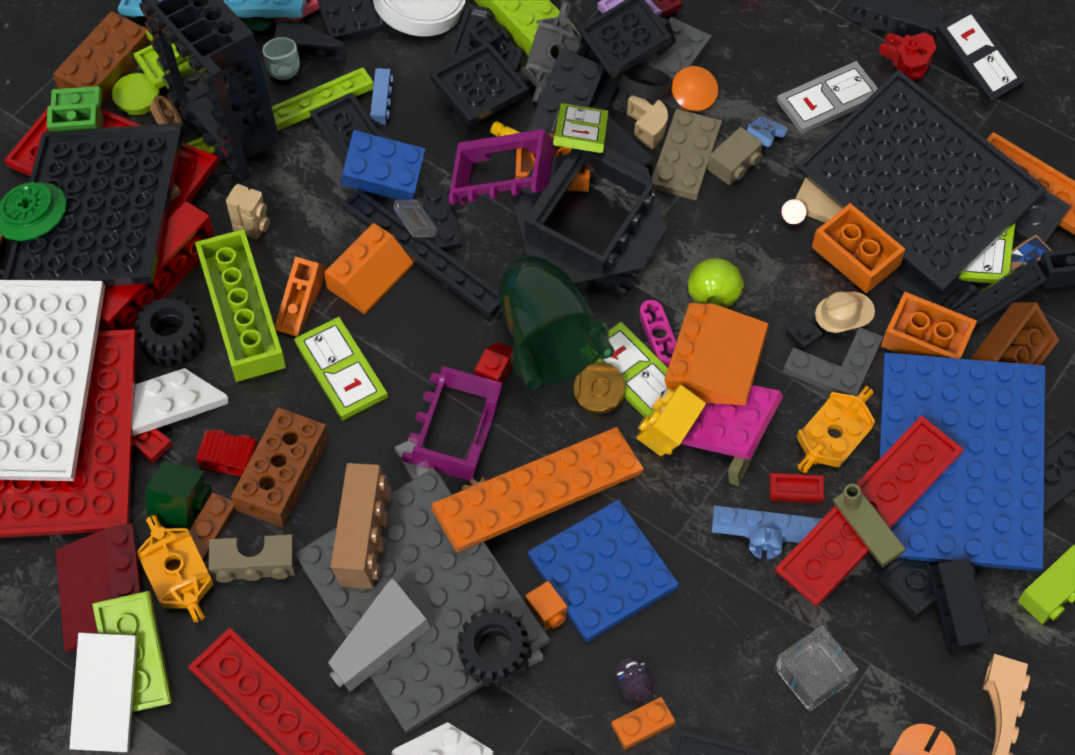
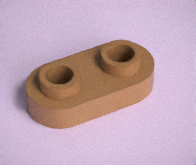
(164, 111)

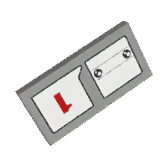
(827, 97)

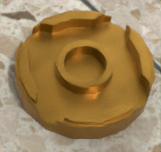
(599, 388)

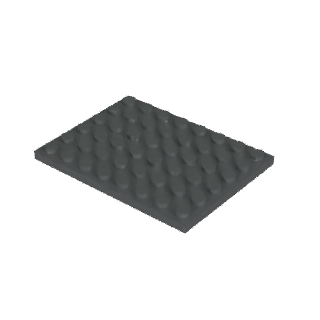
(441, 585)

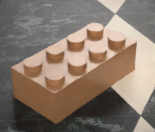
(360, 526)

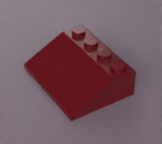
(96, 571)

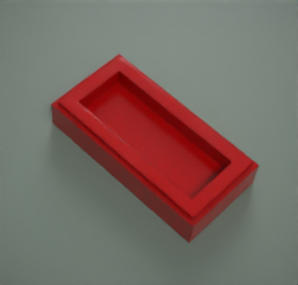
(796, 488)

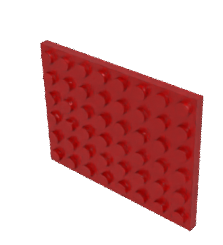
(103, 473)

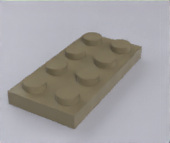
(686, 154)

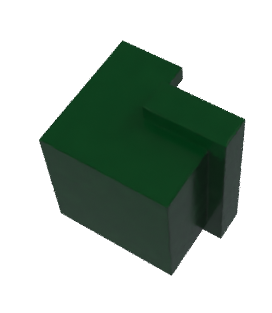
(176, 494)

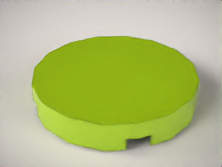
(134, 94)

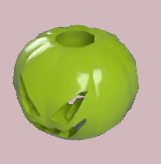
(715, 283)

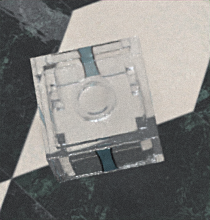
(815, 668)

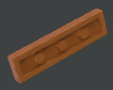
(208, 525)

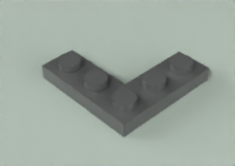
(834, 378)

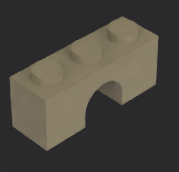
(274, 561)

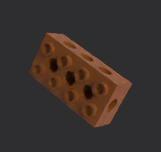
(280, 467)

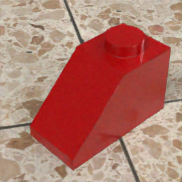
(495, 363)

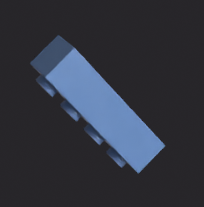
(380, 98)

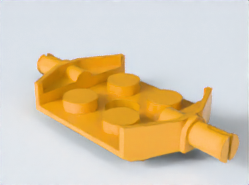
(841, 413)
(182, 586)

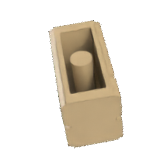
(247, 211)

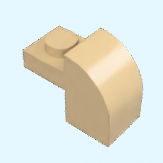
(651, 120)

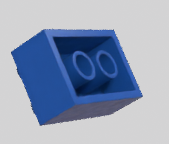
(382, 166)

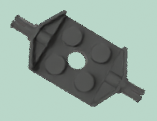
(550, 33)

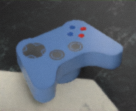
(765, 130)

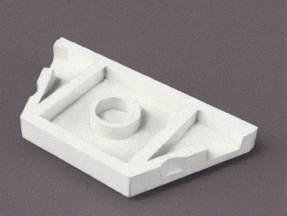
(172, 399)
(443, 741)

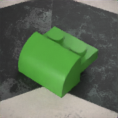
(75, 109)

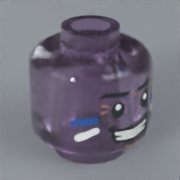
(634, 679)

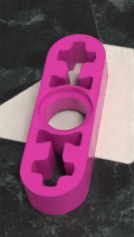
(660, 323)

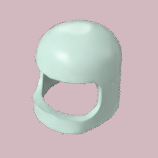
(281, 58)

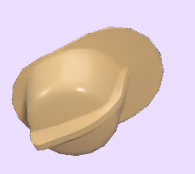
(844, 311)

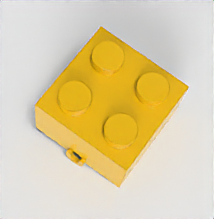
(670, 420)

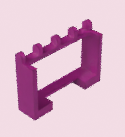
(480, 150)
(444, 463)

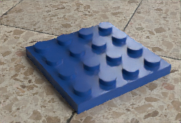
(603, 570)

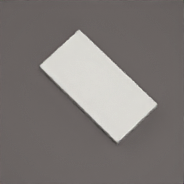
(103, 692)

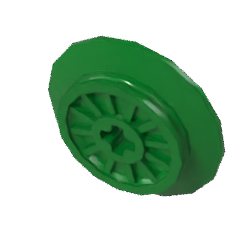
(31, 210)

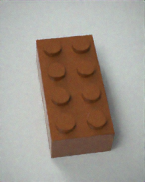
(103, 56)

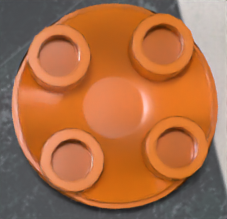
(694, 88)

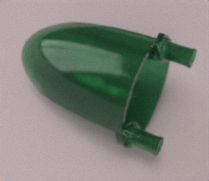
(549, 323)

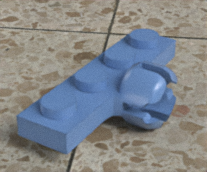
(762, 528)

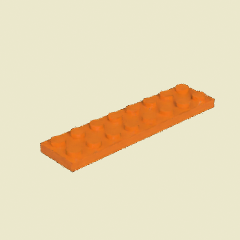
(536, 489)

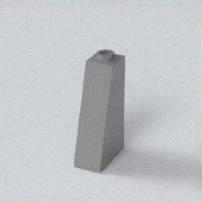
(378, 637)

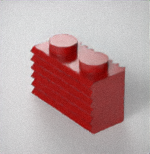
(225, 452)

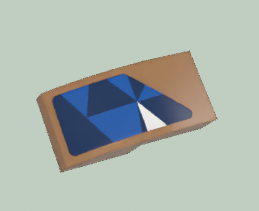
(1028, 250)

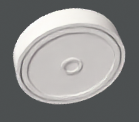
(420, 16)

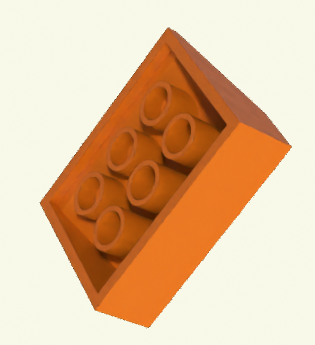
(717, 354)

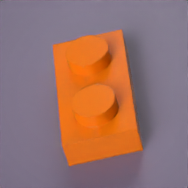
(642, 723)

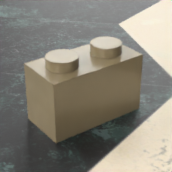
(735, 156)

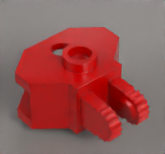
(910, 54)

